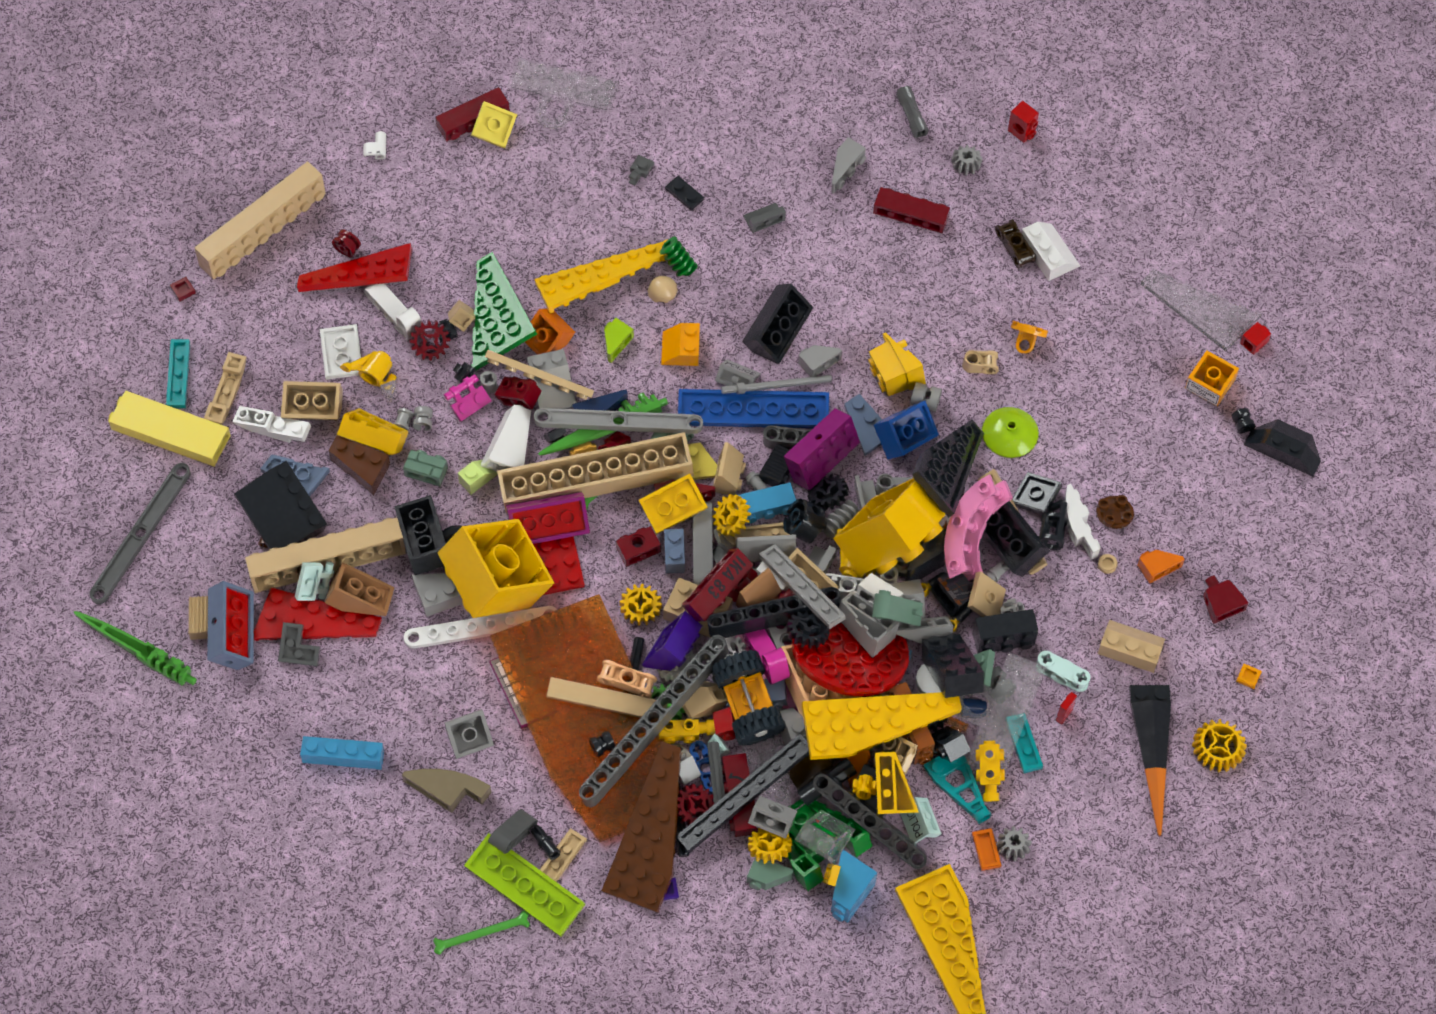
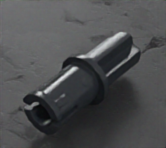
(545, 842)

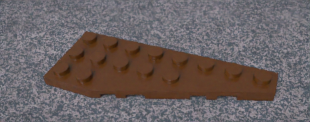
(647, 851)

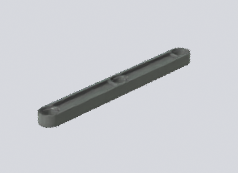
(132, 544)

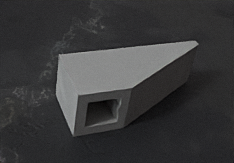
(848, 157)

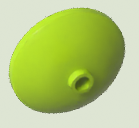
(1010, 441)

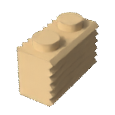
(198, 617)

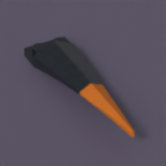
(1151, 718)

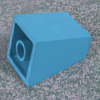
(852, 886)

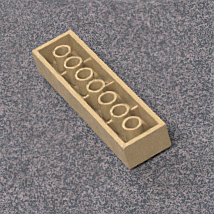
(260, 220)
(352, 547)

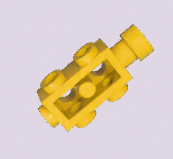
(686, 732)
(990, 764)

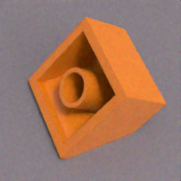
(551, 331)

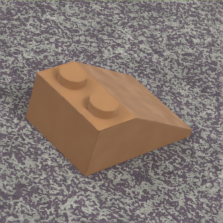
(358, 592)

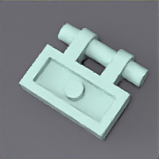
(309, 579)

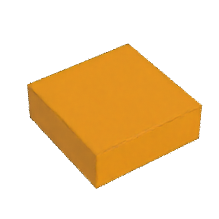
(1248, 676)

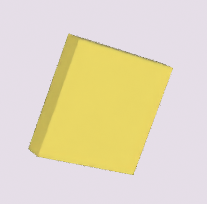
(494, 124)

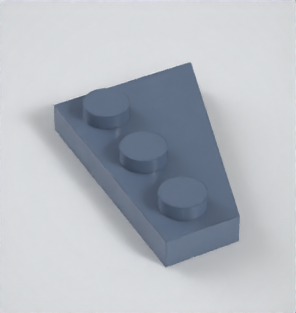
(864, 419)
(308, 475)

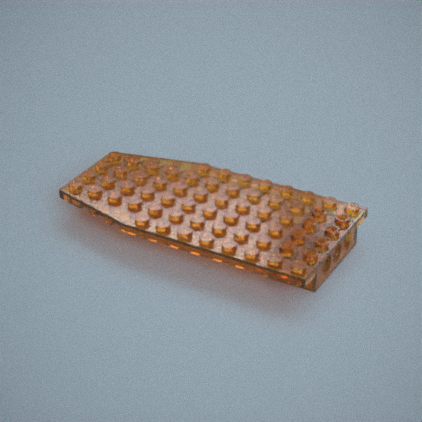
(572, 648)

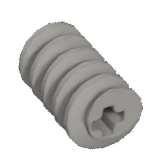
(840, 518)

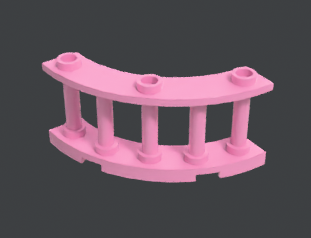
(968, 524)

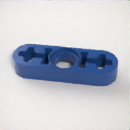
(705, 782)

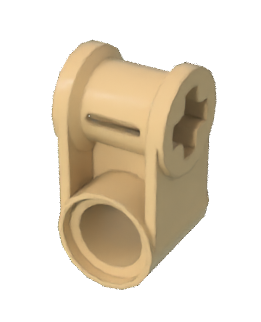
(982, 362)

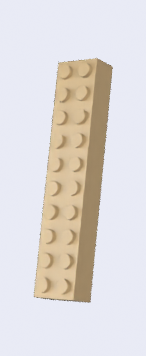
(599, 470)

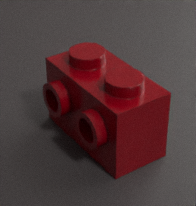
(518, 392)

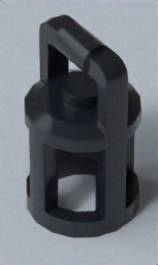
(1055, 520)

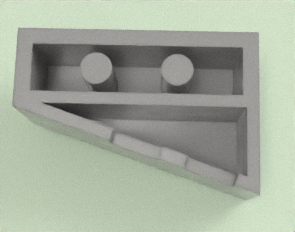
(868, 631)

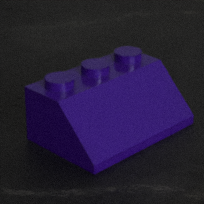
(673, 643)

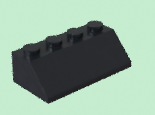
(778, 323)

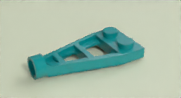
(940, 768)

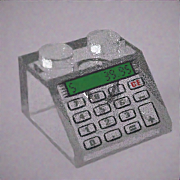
(825, 835)

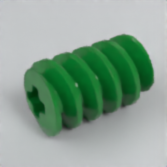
(678, 257)

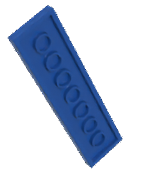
(755, 408)

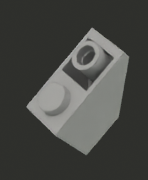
(689, 768)

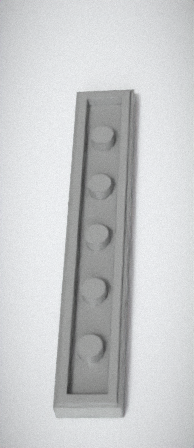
(802, 586)

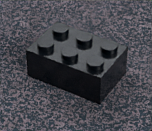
(1005, 631)

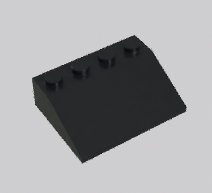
(280, 508)

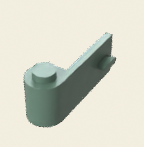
(896, 608)

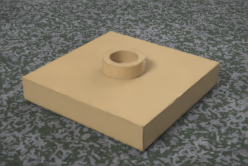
(986, 596)

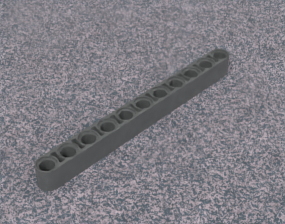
(651, 730)

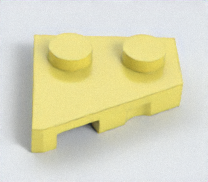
(702, 462)

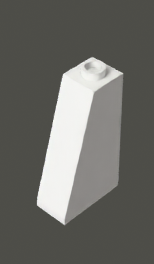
(509, 441)

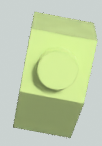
(475, 476)

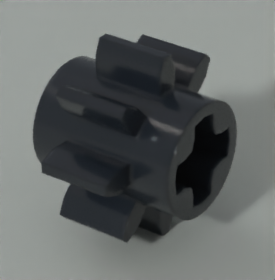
(463, 371)

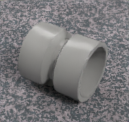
(920, 392)

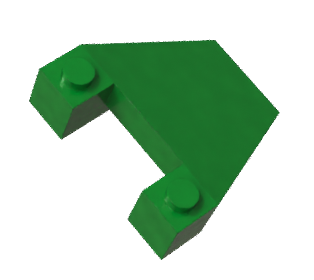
(806, 862)

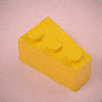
(372, 431)
(892, 786)

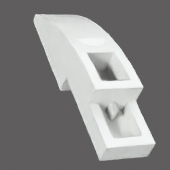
(268, 424)
(1077, 523)

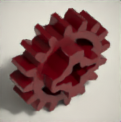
(424, 345)
(687, 802)

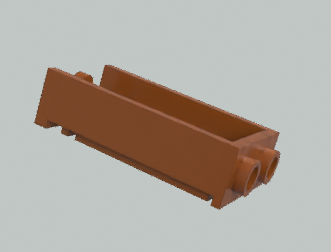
(919, 736)

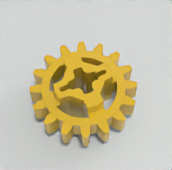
(731, 515)
(649, 605)
(768, 846)

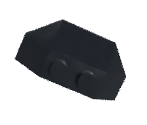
(1286, 445)

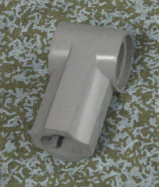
(890, 481)

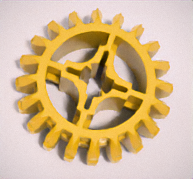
(1226, 759)

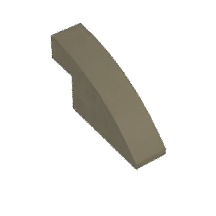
(447, 786)

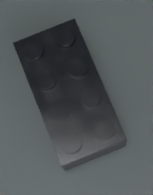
(421, 533)
(1014, 539)
(952, 665)

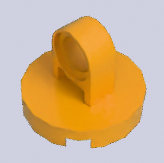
(1028, 333)

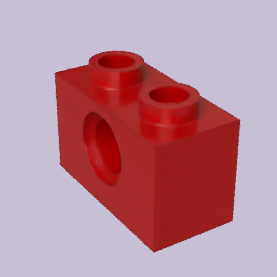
(1023, 122)

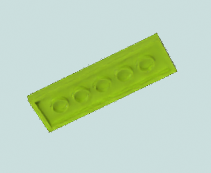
(525, 886)

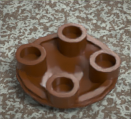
(1115, 511)

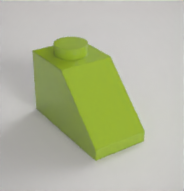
(617, 337)

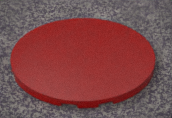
(848, 668)

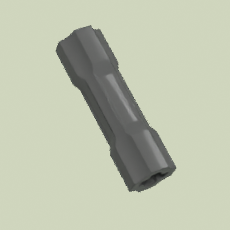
(916, 122)

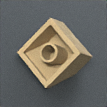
(728, 470)

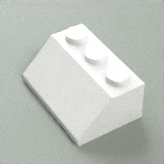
(1050, 250)

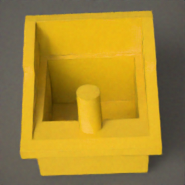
(895, 367)

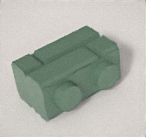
(425, 467)

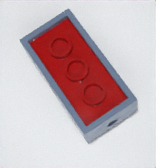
(230, 625)

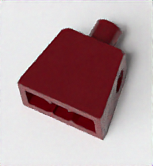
(1223, 599)

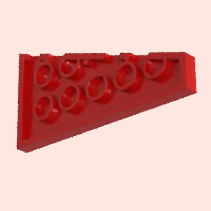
(377, 268)
(317, 617)

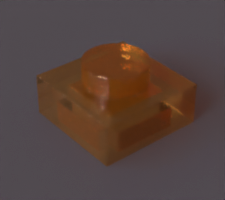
(957, 724)

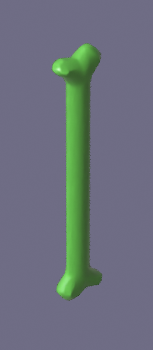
(443, 944)

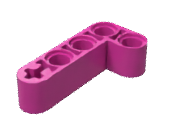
(773, 659)

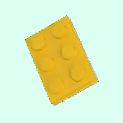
(673, 503)

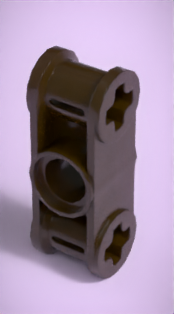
(1020, 252)

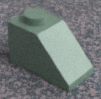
(768, 875)

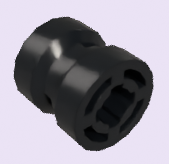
(1243, 420)
(602, 743)

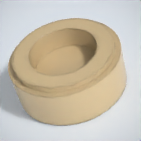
(1107, 563)

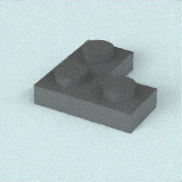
(291, 648)

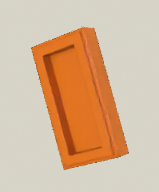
(986, 849)

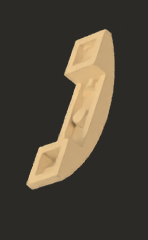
(227, 388)

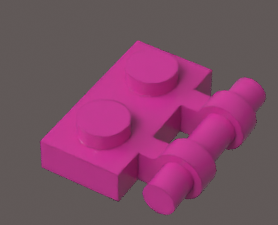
(470, 403)

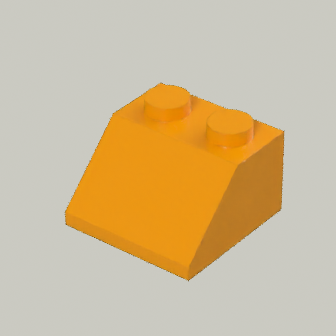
(681, 345)

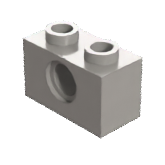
(772, 816)

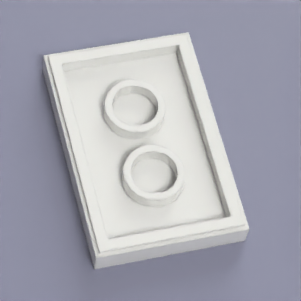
(338, 347)

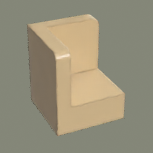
(461, 315)

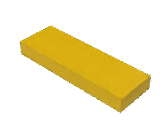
(831, 874)

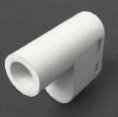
(378, 147)

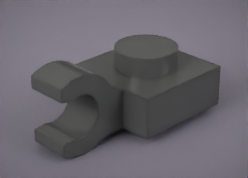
(640, 168)

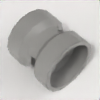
(422, 417)

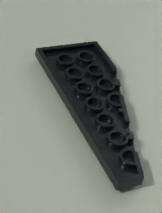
(946, 466)

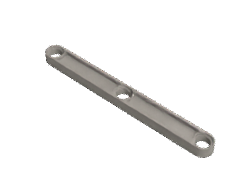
(604, 420)

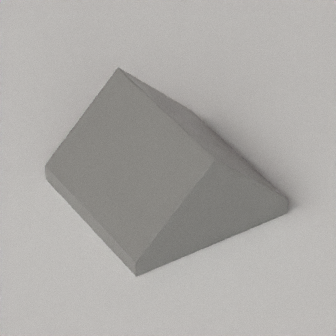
(468, 734)

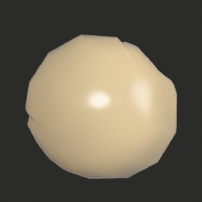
(662, 289)

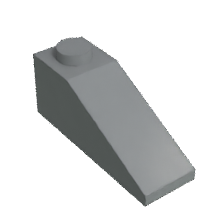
(929, 627)

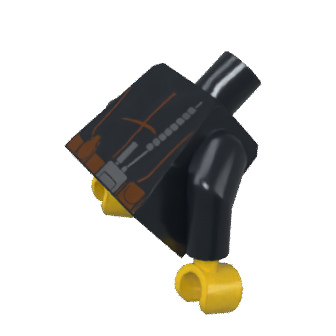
(951, 594)

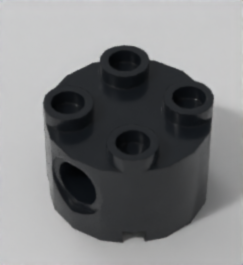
(805, 520)

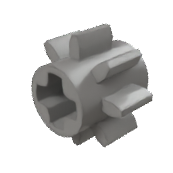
(1012, 606)

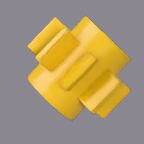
(864, 787)

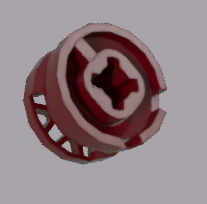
(346, 243)

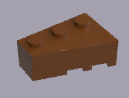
(360, 462)

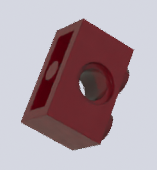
(632, 554)

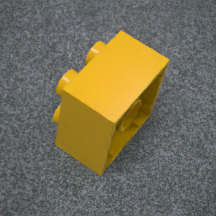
(890, 528)
(495, 568)

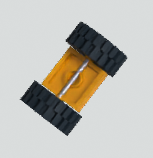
(748, 697)

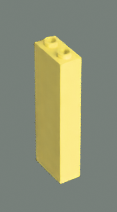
(169, 428)

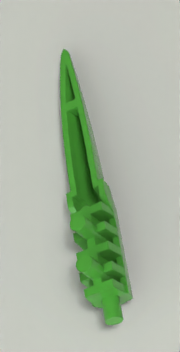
(582, 436)
(145, 652)

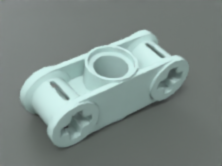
(1064, 671)

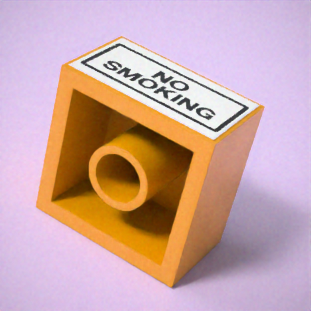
(1212, 378)

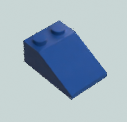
(906, 430)

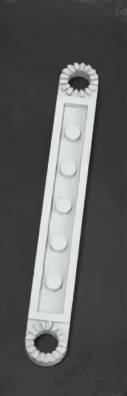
(471, 628)

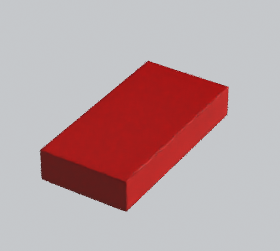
(1066, 708)

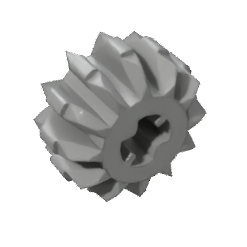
(966, 159)
(1021, 847)

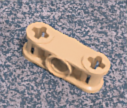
(615, 679)

